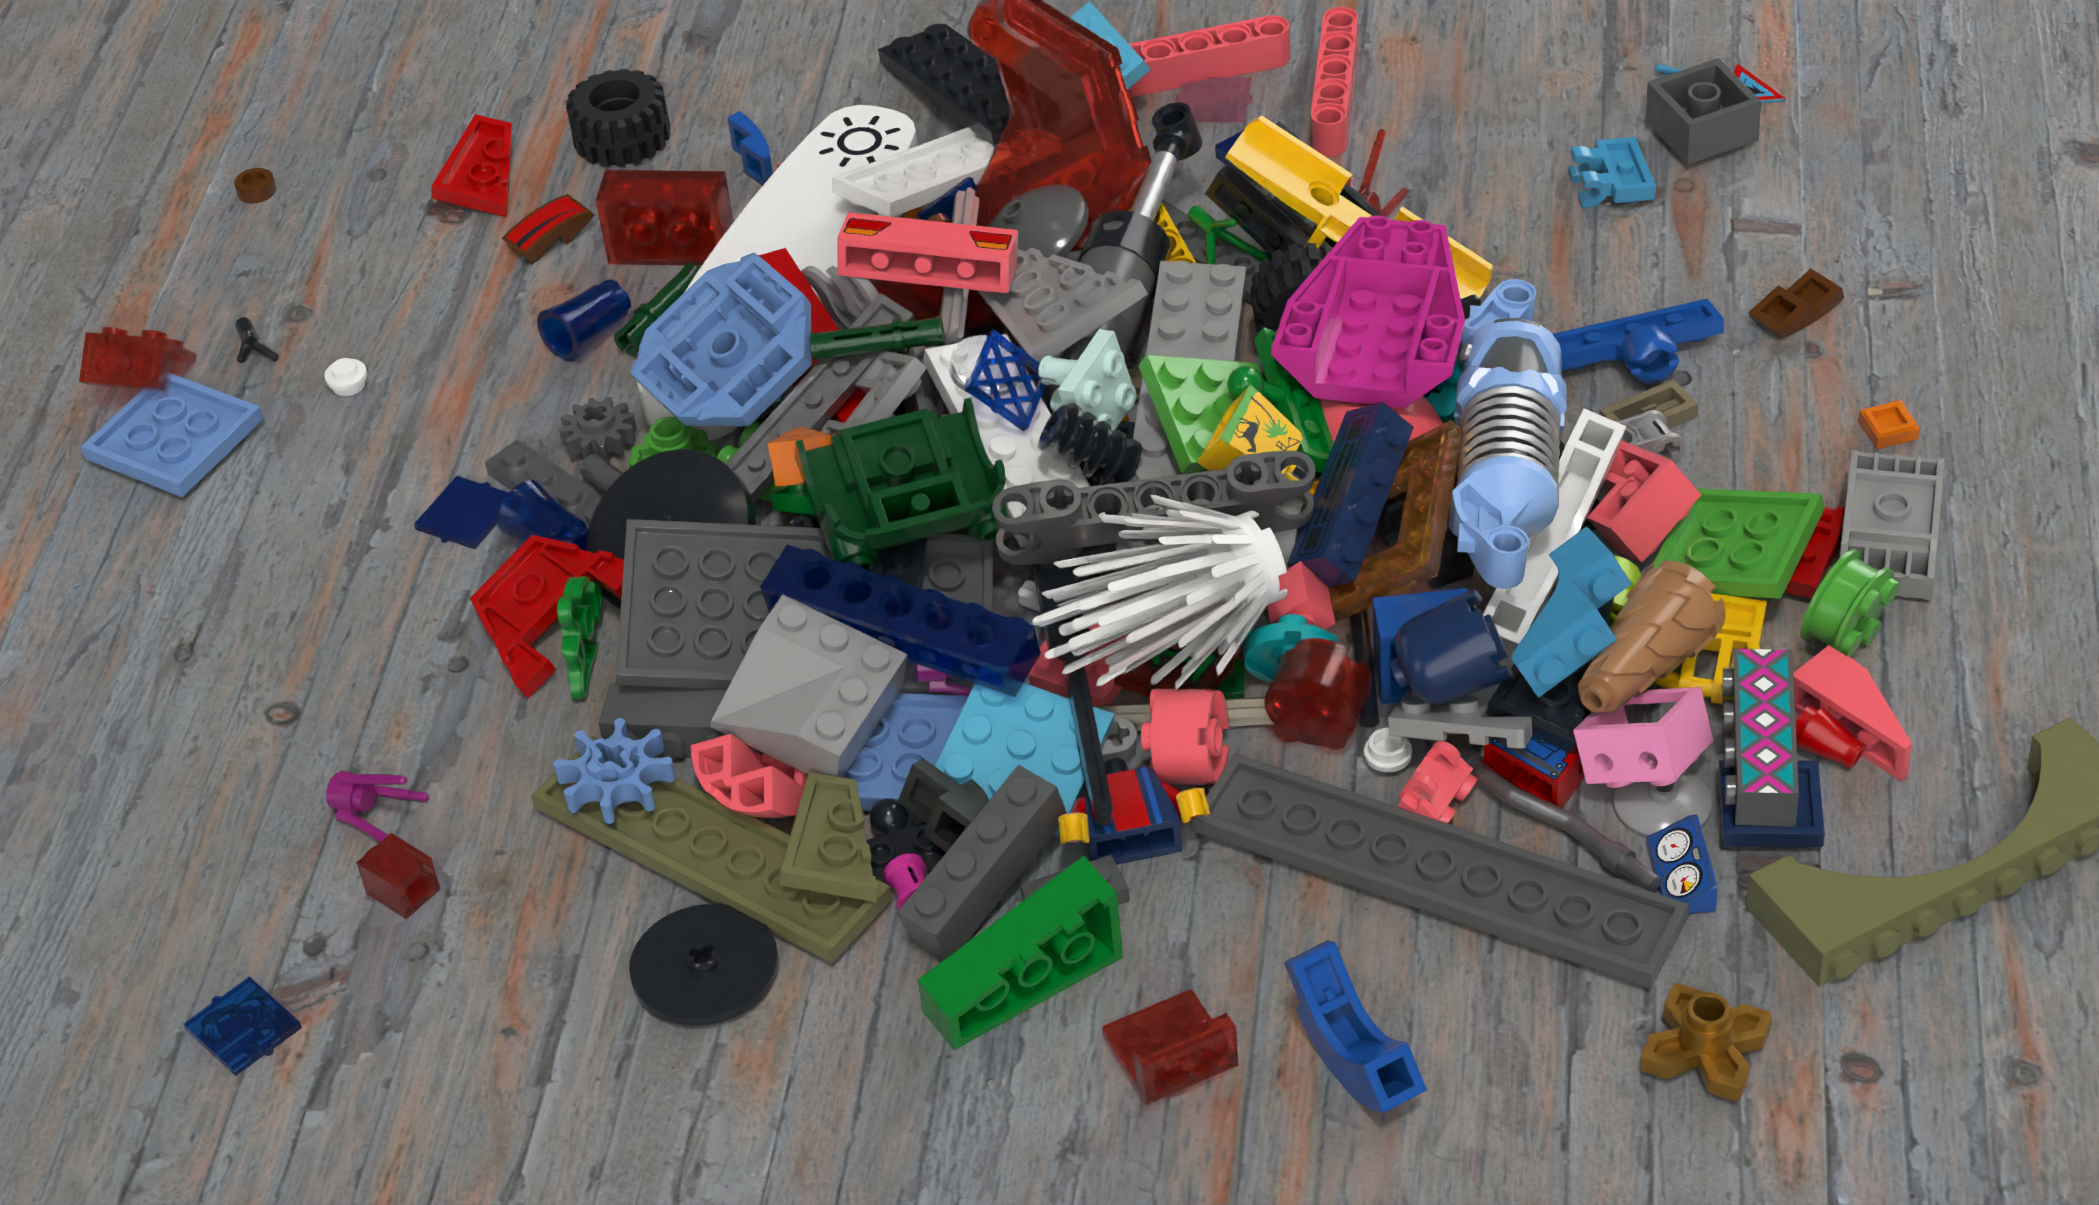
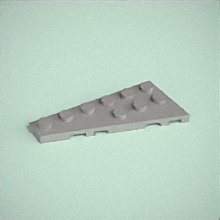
(1058, 302)

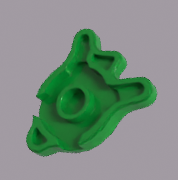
(577, 614)

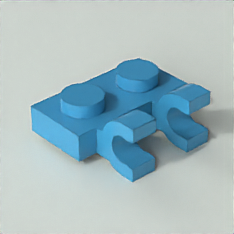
(1623, 172)

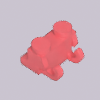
(1436, 782)

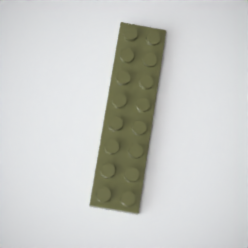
(721, 858)

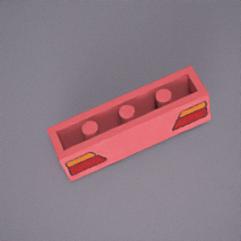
(927, 252)

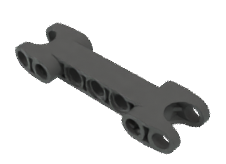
(1066, 518)

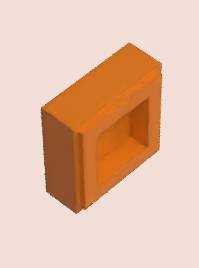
(1888, 424)

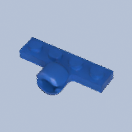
(1641, 340)

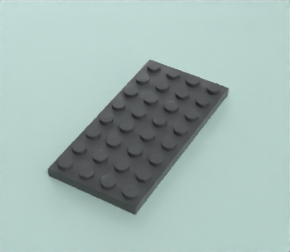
(699, 602)

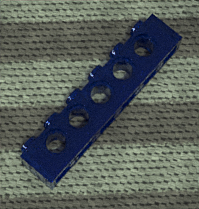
(920, 622)

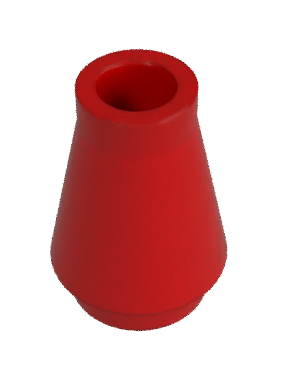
(1826, 737)

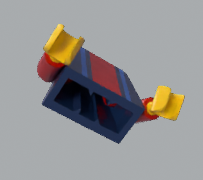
(1143, 816)

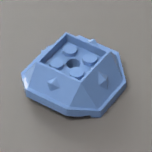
(727, 345)

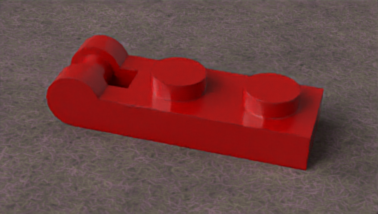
(1818, 553)

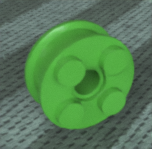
(1849, 604)

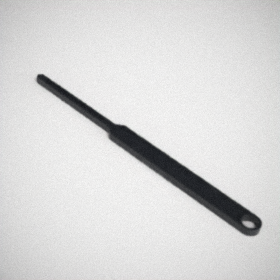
(1049, 577)

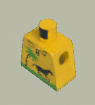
(1250, 428)

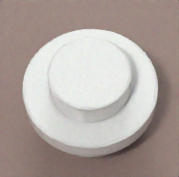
(346, 376)
(1387, 752)

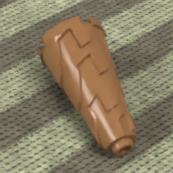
(1656, 630)

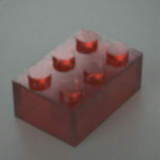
(662, 215)

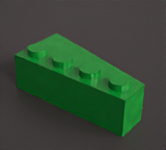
(1025, 956)

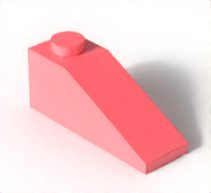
(1856, 702)

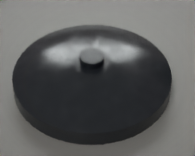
(668, 487)

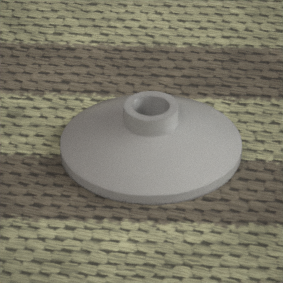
(1651, 808)

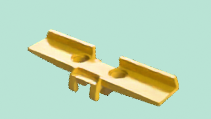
(1313, 188)

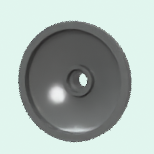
(1046, 219)

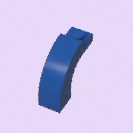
(1361, 1057)

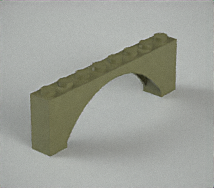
(1846, 920)

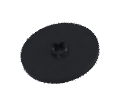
(684, 994)

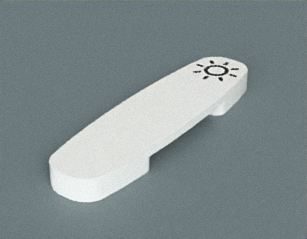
(798, 204)

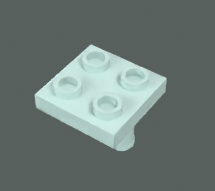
(1094, 381)

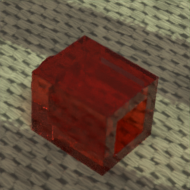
(398, 875)

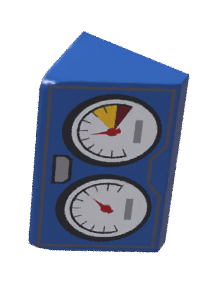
(1684, 864)

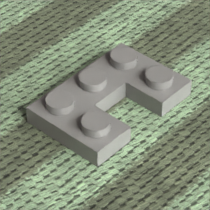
(885, 384)

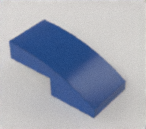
(752, 146)

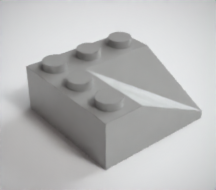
(810, 690)

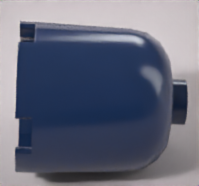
(1449, 651)

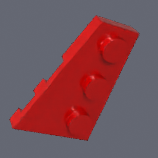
(478, 168)

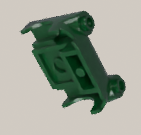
(902, 483)

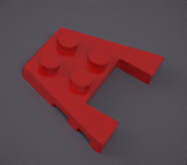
(524, 596)

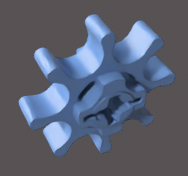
(614, 770)

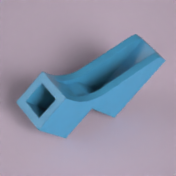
(1569, 625)

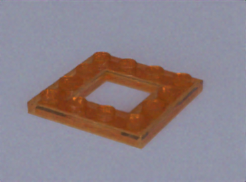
(1429, 478)

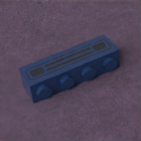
(1352, 493)

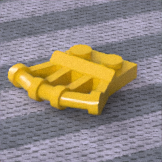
(1740, 631)

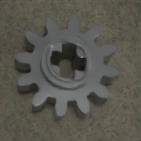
(598, 428)

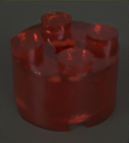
(1317, 694)

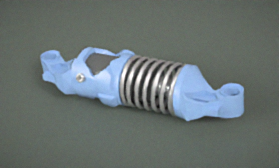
(1511, 424)

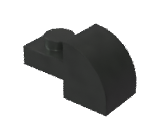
(941, 802)

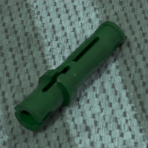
(649, 312)
(878, 338)

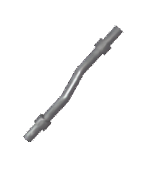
(1613, 855)

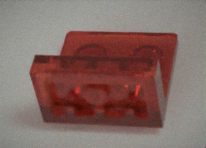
(128, 360)
(1172, 1045)

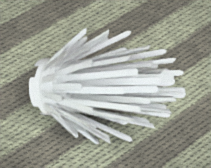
(1207, 583)

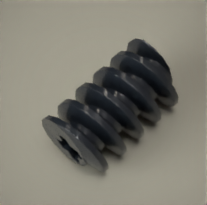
(1091, 442)

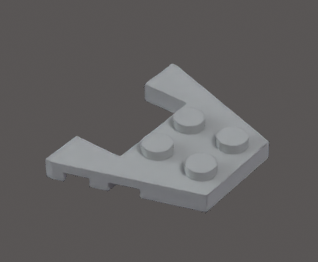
(1461, 716)

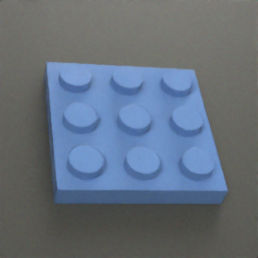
(172, 434)
(909, 731)

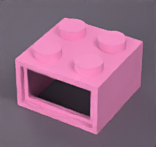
(1645, 752)

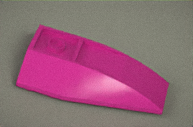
(1375, 316)

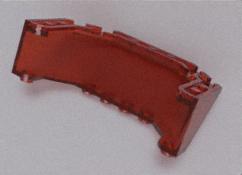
(1066, 127)

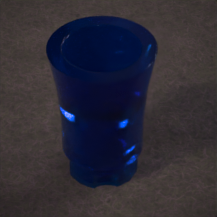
(583, 319)
(534, 511)

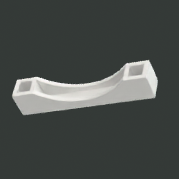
(1581, 476)

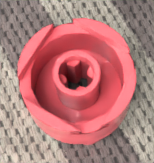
(1186, 735)

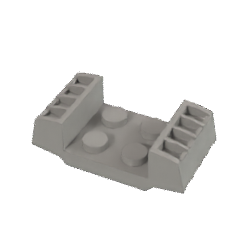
(1895, 517)

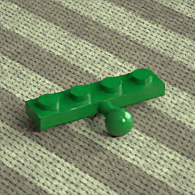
(1289, 399)

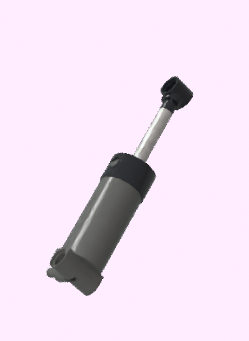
(1131, 240)

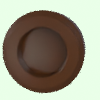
(255, 185)

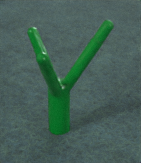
(1215, 229)

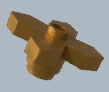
(1708, 1037)

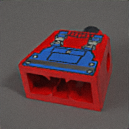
(1537, 768)

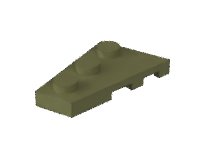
(829, 841)

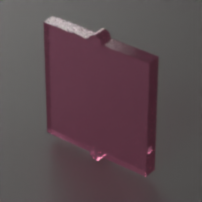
(1217, 98)

